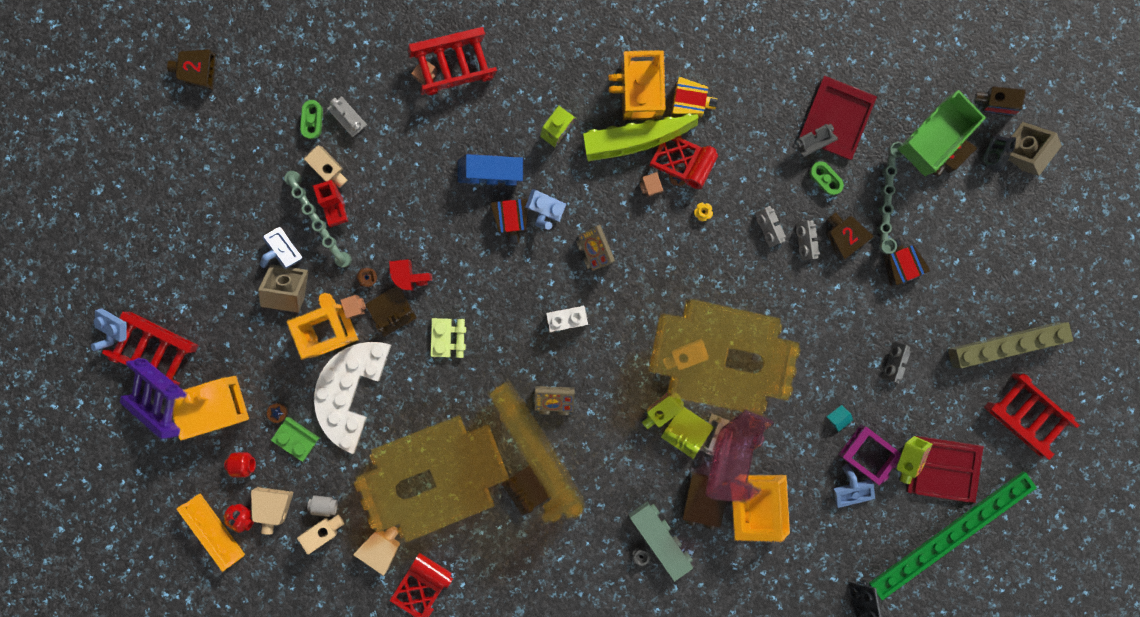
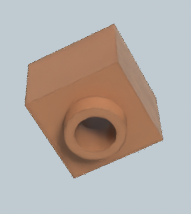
(417, 73)
(651, 185)
(353, 306)

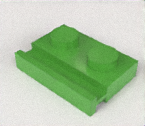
(295, 439)

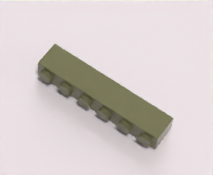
(1010, 344)

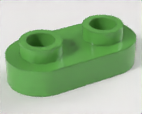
(311, 120)
(828, 176)

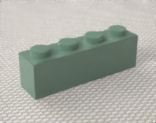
(660, 540)

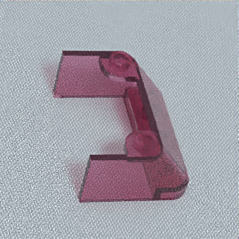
(733, 458)

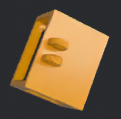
(641, 85)
(306, 337)
(209, 407)
(766, 514)

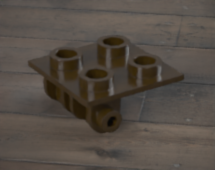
(390, 311)
(526, 490)

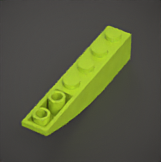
(635, 137)

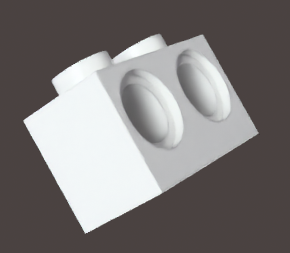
(567, 318)

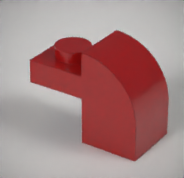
(332, 202)
(402, 275)

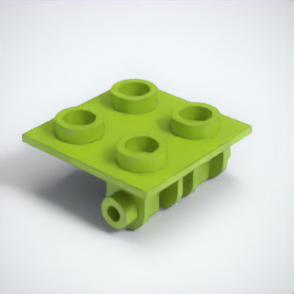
(687, 432)

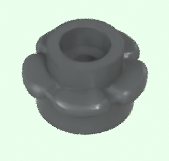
(636, 556)

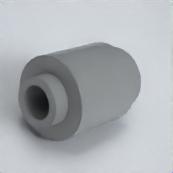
(322, 506)

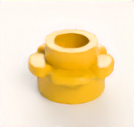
(708, 211)

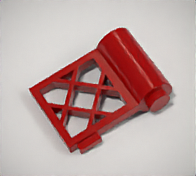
(698, 167)
(432, 576)

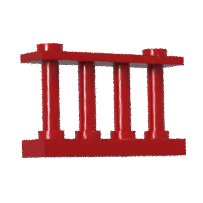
(456, 42)
(149, 330)
(1013, 422)

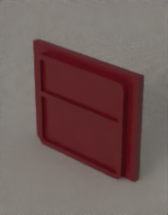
(844, 109)
(949, 471)

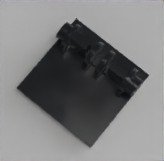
(864, 599)

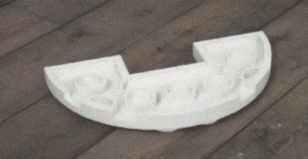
(337, 389)

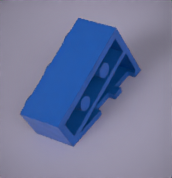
(490, 170)

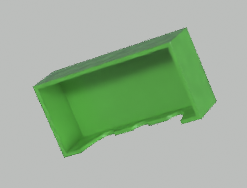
(941, 133)

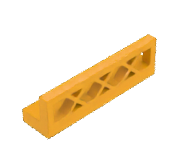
(211, 532)

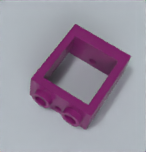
(854, 444)

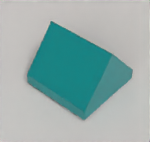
(840, 418)

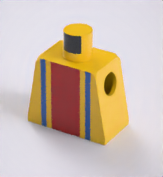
(691, 99)

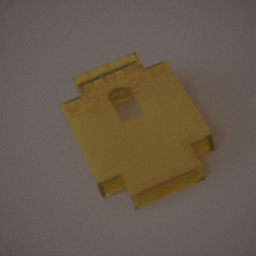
(696, 351)
(539, 453)
(460, 464)

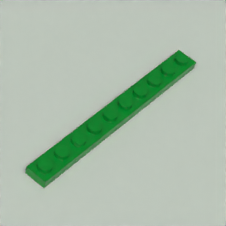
(953, 535)

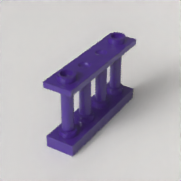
(140, 405)

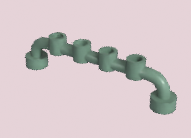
(294, 180)
(888, 245)

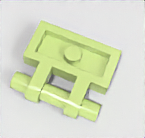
(441, 338)

